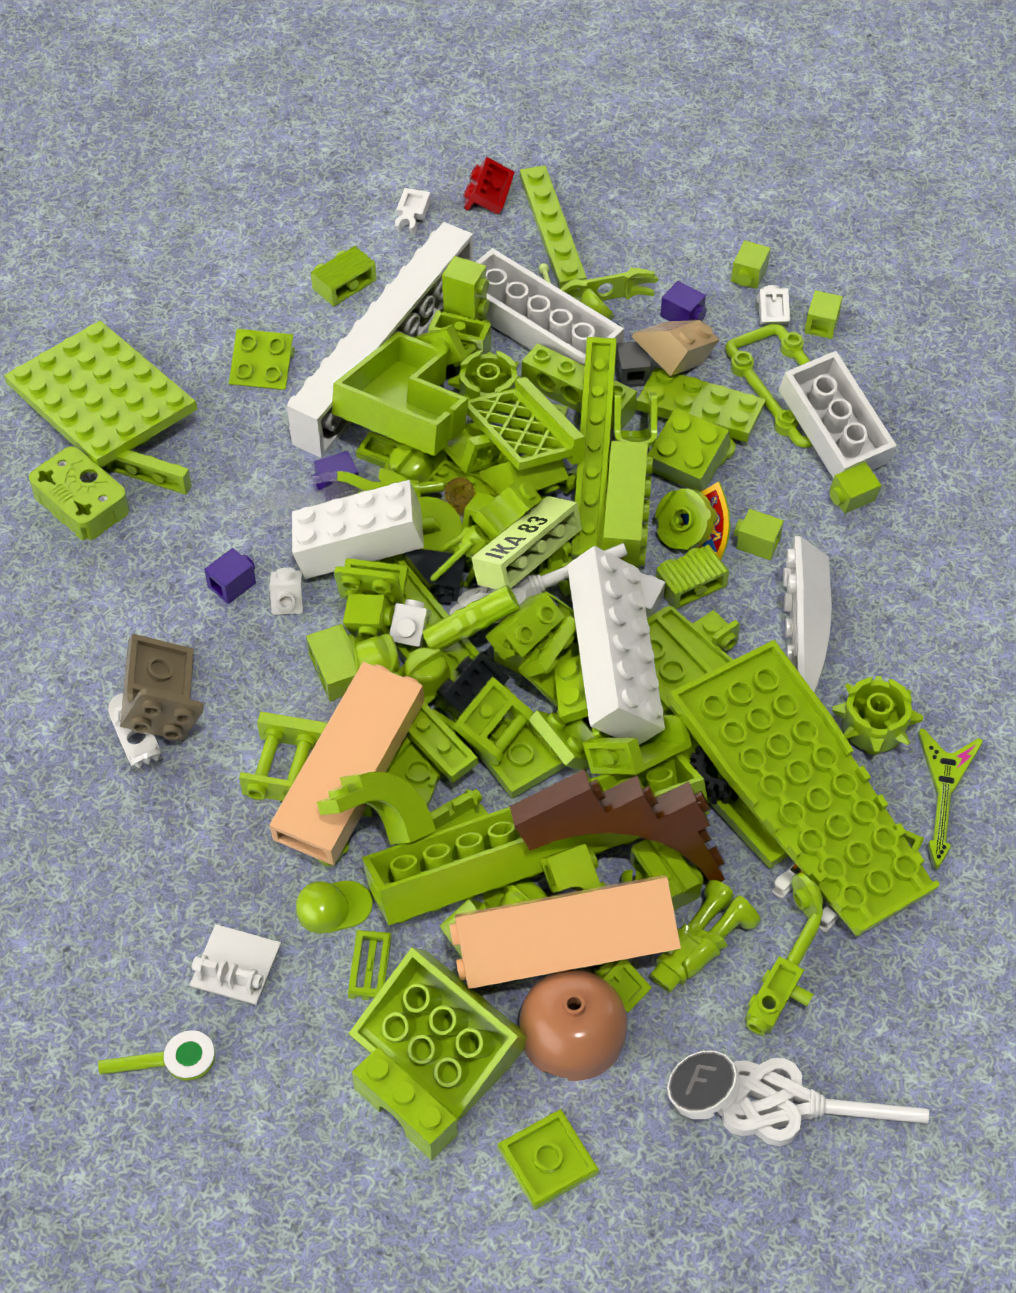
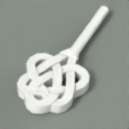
(528, 585)
(778, 1093)

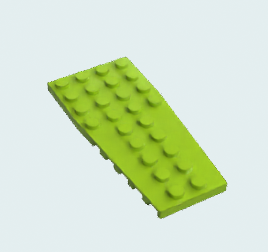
(803, 784)

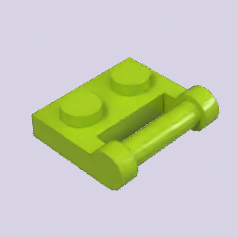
(485, 713)

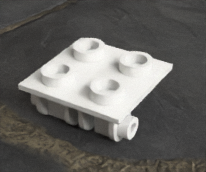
(234, 964)

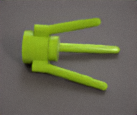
(472, 541)

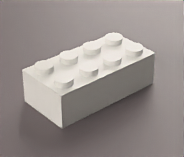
(836, 415)
(357, 527)

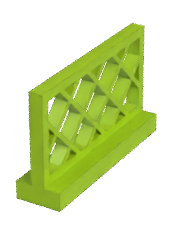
(541, 417)

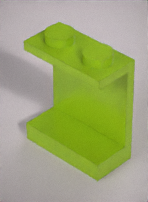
(629, 757)

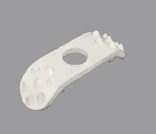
(136, 753)

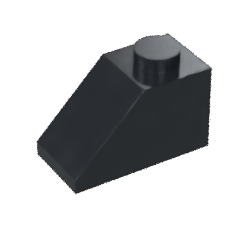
(448, 585)

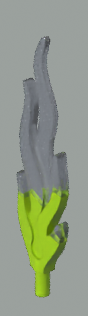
(344, 485)

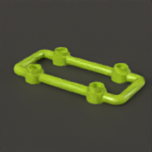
(743, 365)

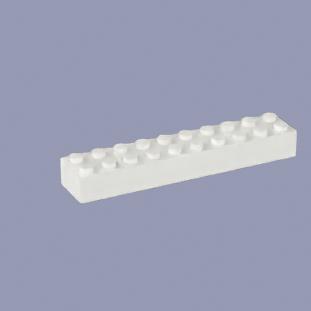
(403, 307)

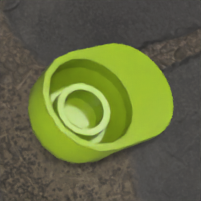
(333, 906)

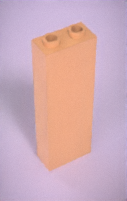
(356, 740)
(565, 932)

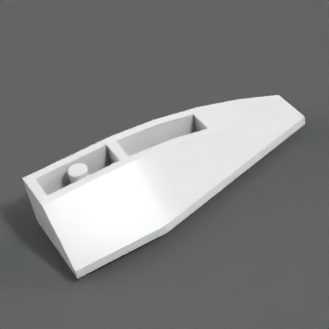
(809, 608)

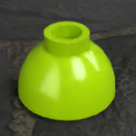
(591, 300)

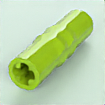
(471, 619)

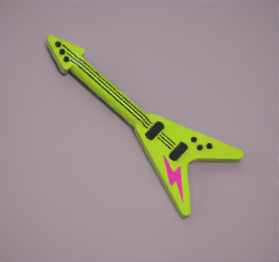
(946, 773)

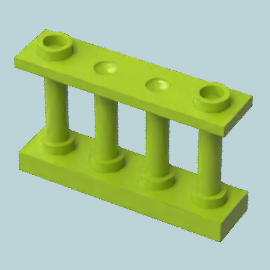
(277, 730)

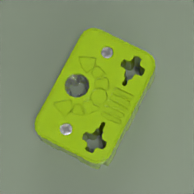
(79, 493)

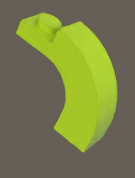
(392, 797)

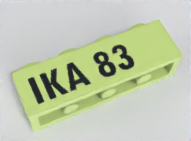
(527, 543)

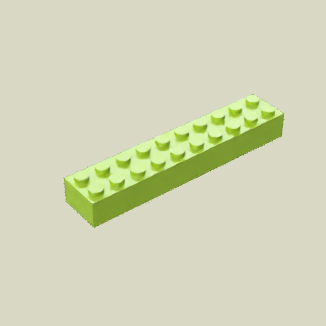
(489, 852)

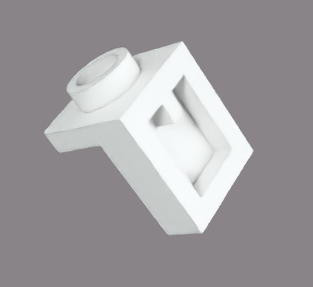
(773, 305)

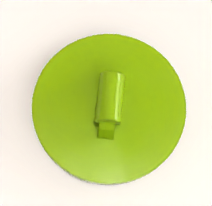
(439, 523)

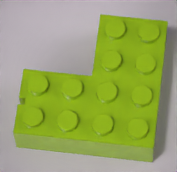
(401, 395)

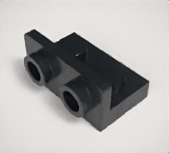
(468, 683)

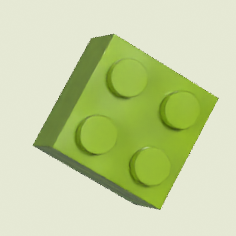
(689, 450)

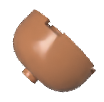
(573, 1025)

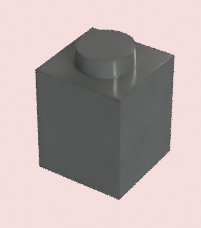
(632, 364)

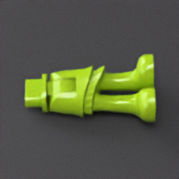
(701, 946)

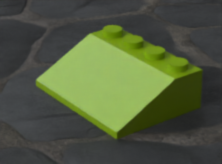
(440, 1032)

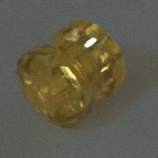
(451, 493)

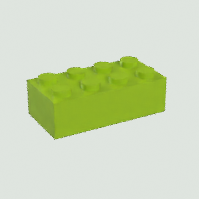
(626, 501)

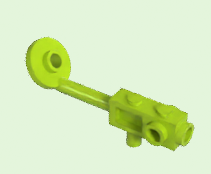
(782, 980)

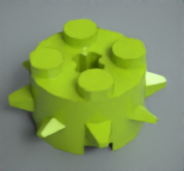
(485, 375)
(877, 714)

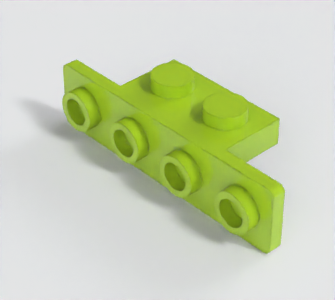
(571, 693)

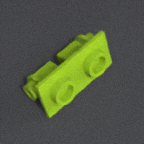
(458, 810)

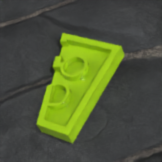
(416, 768)

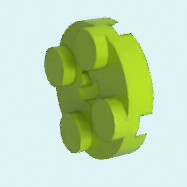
(700, 522)

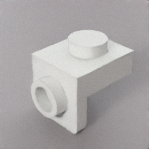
(286, 591)
(409, 622)

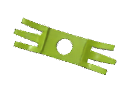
(623, 284)

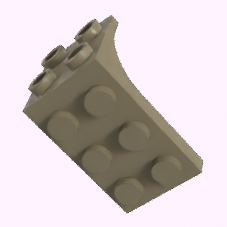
(159, 689)

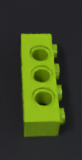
(564, 379)

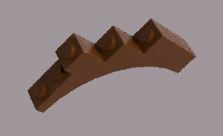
(583, 807)

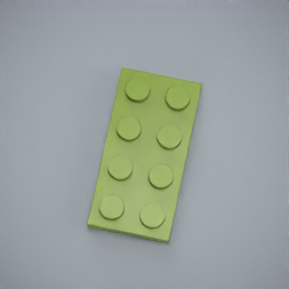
(709, 401)

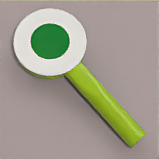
(185, 1056)

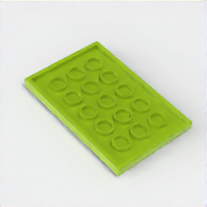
(100, 393)

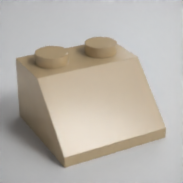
(677, 344)

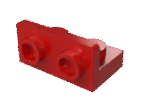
(489, 186)

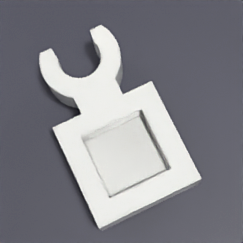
(412, 206)

